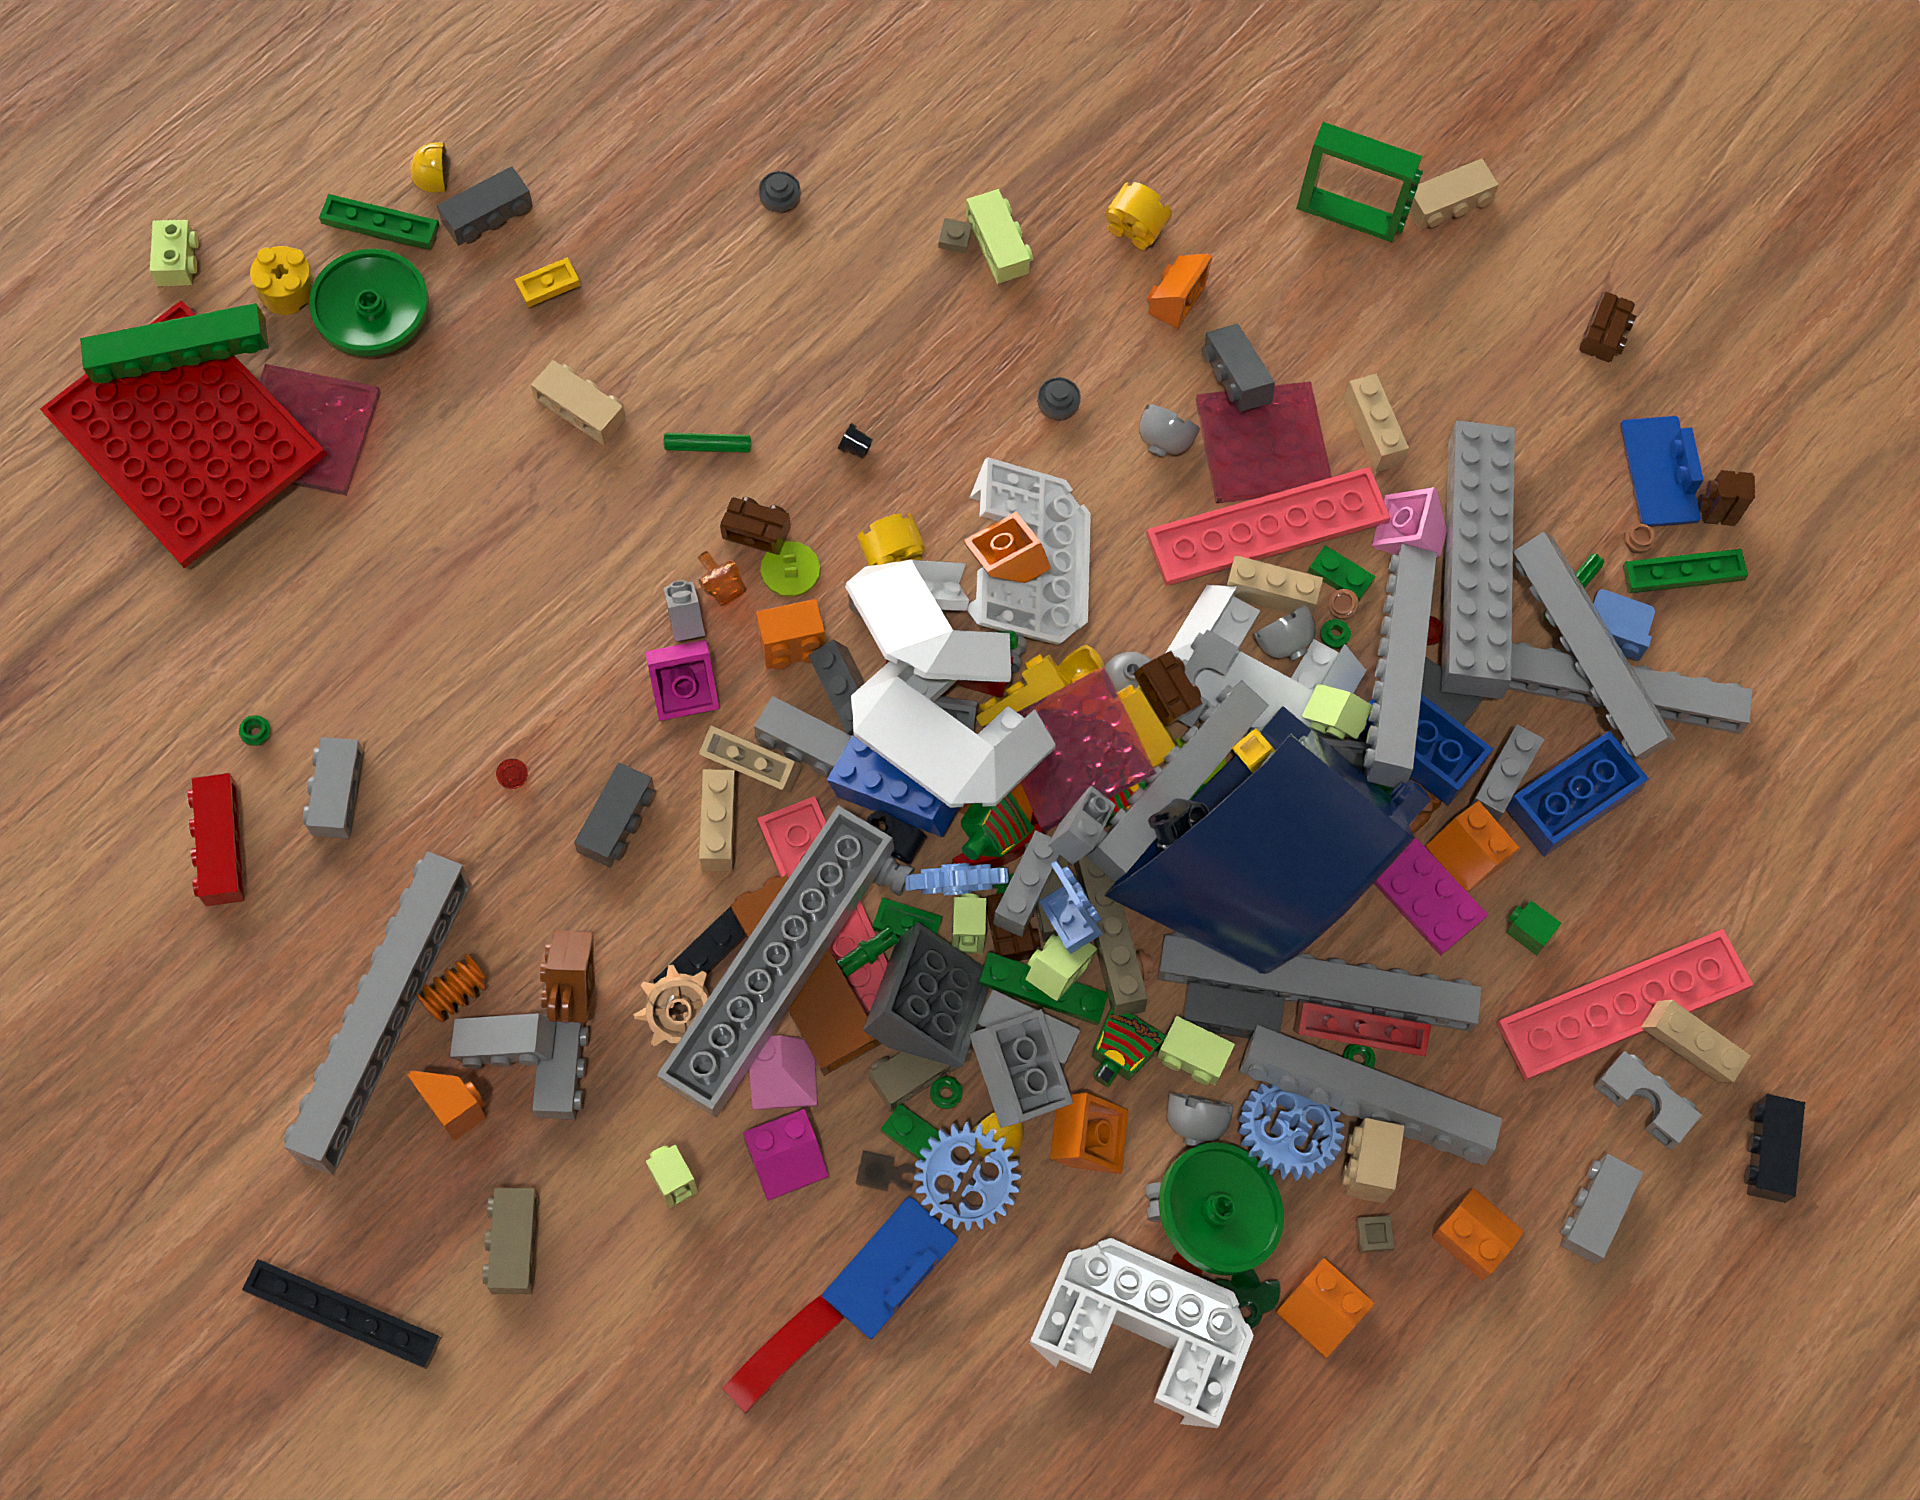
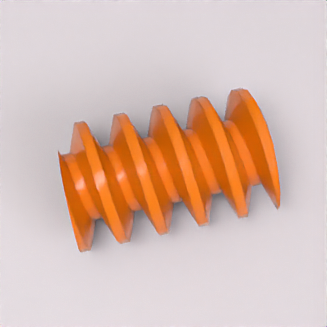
(452, 989)

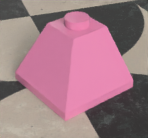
(1414, 522)
(783, 1075)

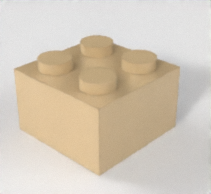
(1373, 1160)

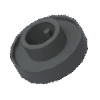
(779, 191)
(1058, 398)

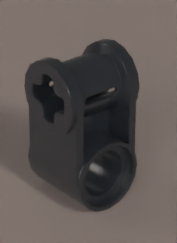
(1176, 820)
(906, 838)

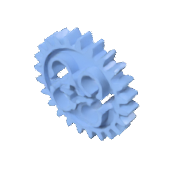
(956, 879)
(1280, 1151)
(942, 1162)

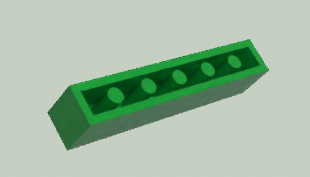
(174, 343)

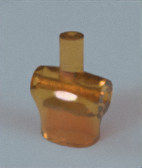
(721, 581)

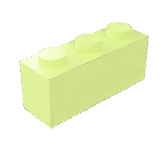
(998, 236)

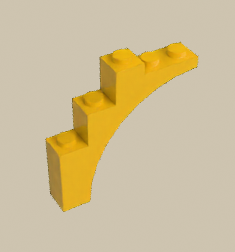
(1045, 678)

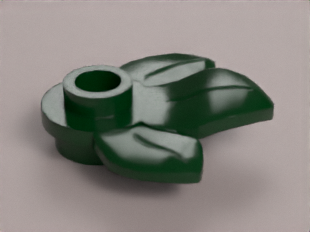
(1253, 1295)

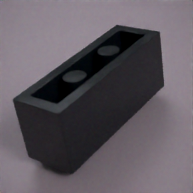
(1774, 1148)

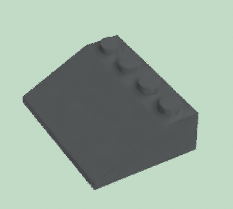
(927, 999)

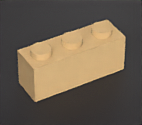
(1453, 194)
(578, 401)
(1376, 422)
(1273, 585)
(750, 759)
(717, 820)
(1695, 1041)

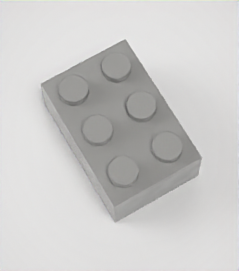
(1021, 1068)

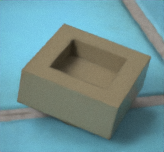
(955, 235)
(1375, 1234)

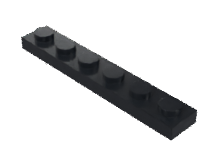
(341, 1314)

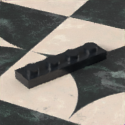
(709, 947)

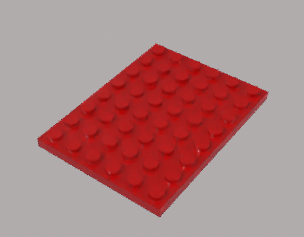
(186, 445)

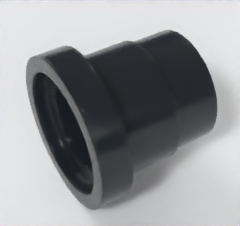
(855, 441)

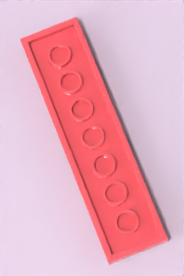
(1268, 525)
(788, 838)
(1620, 1003)

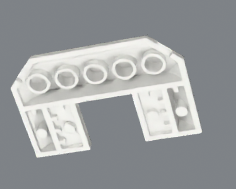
(1057, 600)
(906, 620)
(1233, 620)
(903, 725)
(1158, 1303)

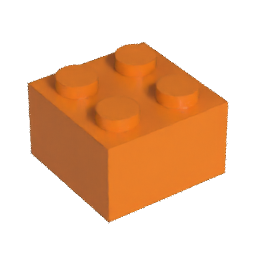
(790, 633)

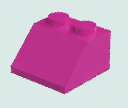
(682, 680)
(785, 1154)

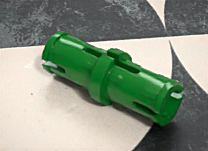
(867, 951)

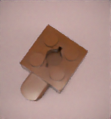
(568, 976)

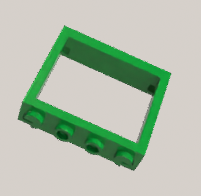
(1370, 155)

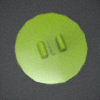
(791, 571)

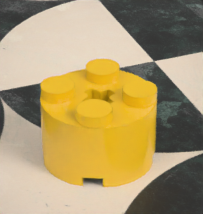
(1137, 215)
(282, 279)
(892, 540)

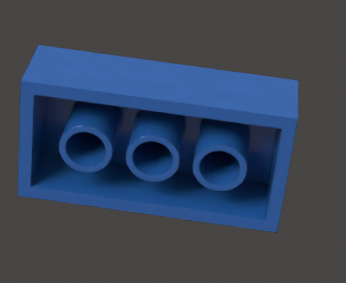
(1444, 752)
(879, 786)
(1576, 793)

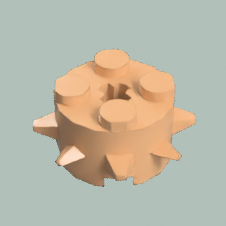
(663, 995)

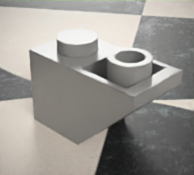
(684, 610)
(1082, 826)

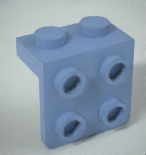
(1627, 621)
(1071, 911)

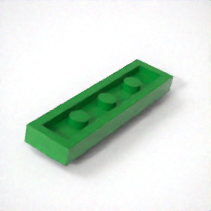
(379, 221)
(1685, 570)
(1009, 978)

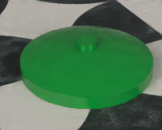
(369, 302)
(1221, 1209)

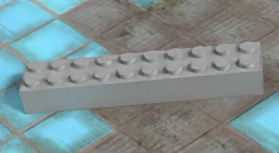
(1478, 560)
(776, 961)
(378, 1014)

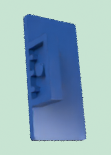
(1663, 470)
(890, 1267)

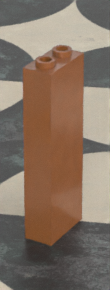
(826, 1006)

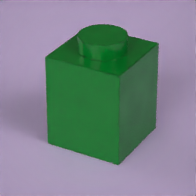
(1532, 926)

